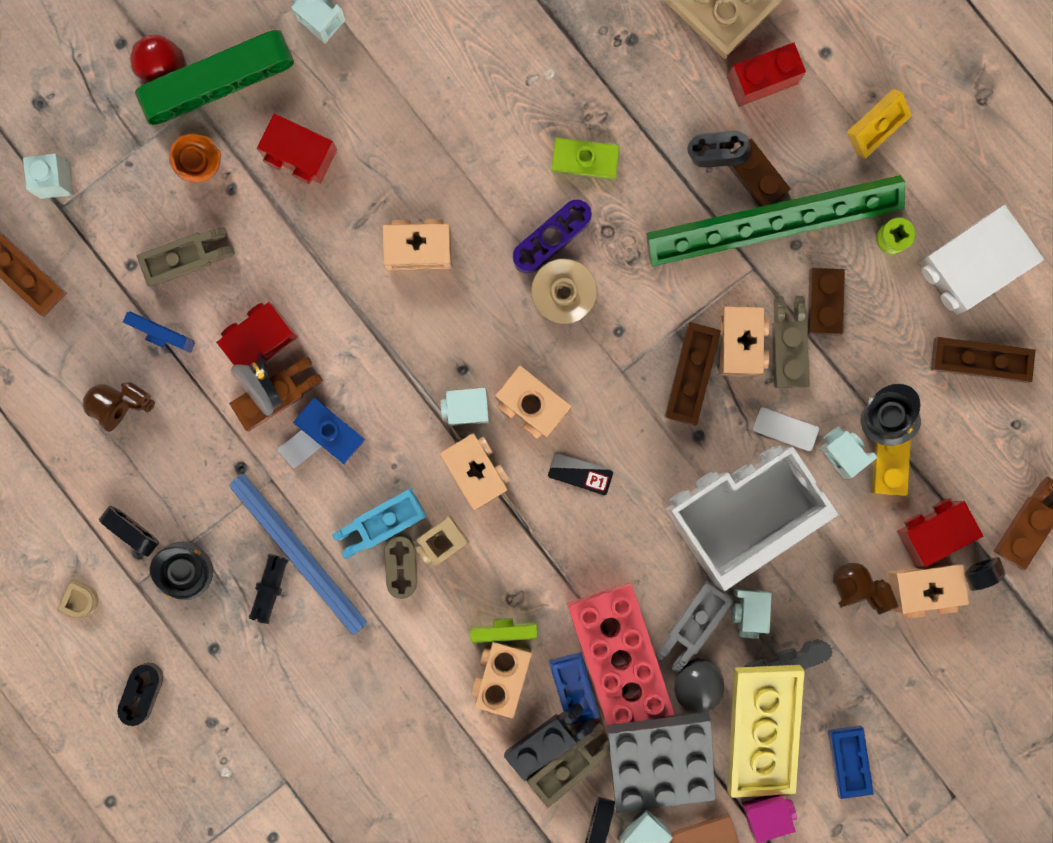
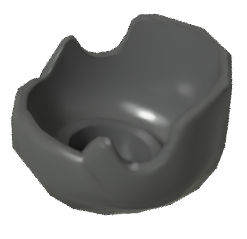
(699, 686)

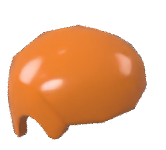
(194, 158)

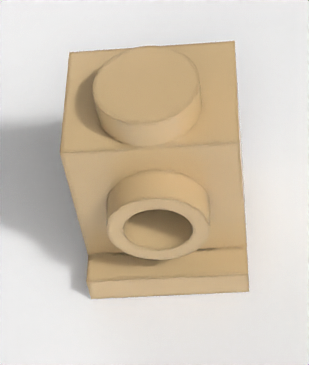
(455, 541)

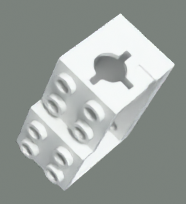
(749, 515)

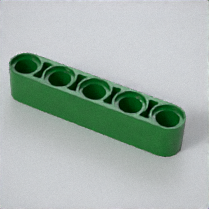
(214, 77)

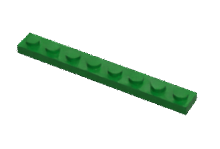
(776, 220)

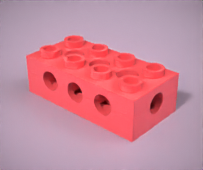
(641, 666)

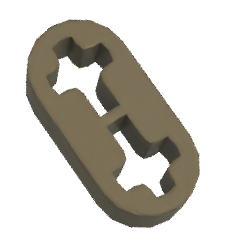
(392, 567)

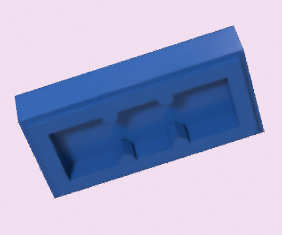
(157, 333)
(329, 431)
(574, 685)
(850, 762)

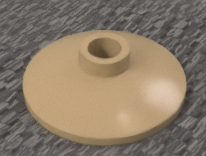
(568, 275)

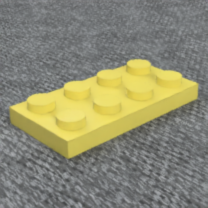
(765, 730)

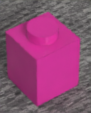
(770, 817)

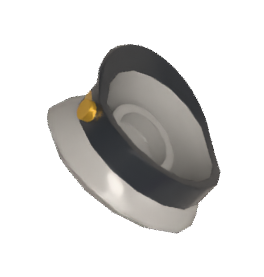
(257, 384)

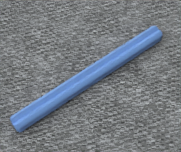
(298, 554)

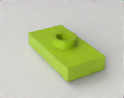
(585, 158)
(503, 630)

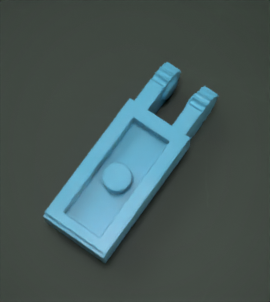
(383, 522)

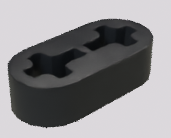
(719, 149)
(129, 531)
(985, 574)
(133, 691)
(600, 821)

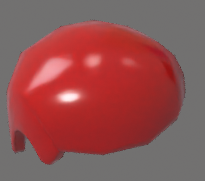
(155, 57)

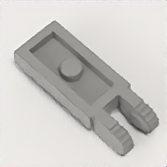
(695, 624)

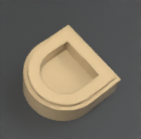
(78, 600)

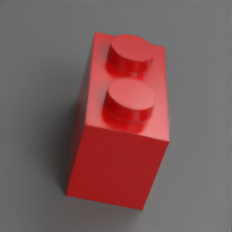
(766, 74)
(296, 149)
(262, 331)
(940, 532)

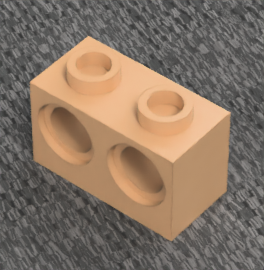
(509, 679)

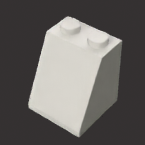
(980, 260)

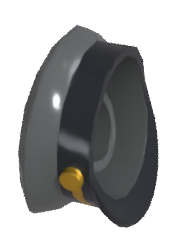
(892, 415)
(182, 571)

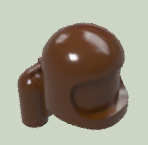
(111, 405)
(857, 585)

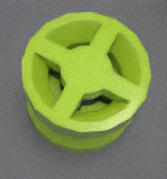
(890, 241)

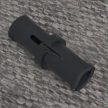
(268, 589)

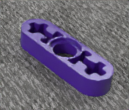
(576, 228)

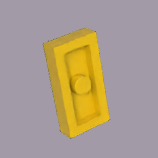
(879, 123)
(891, 469)

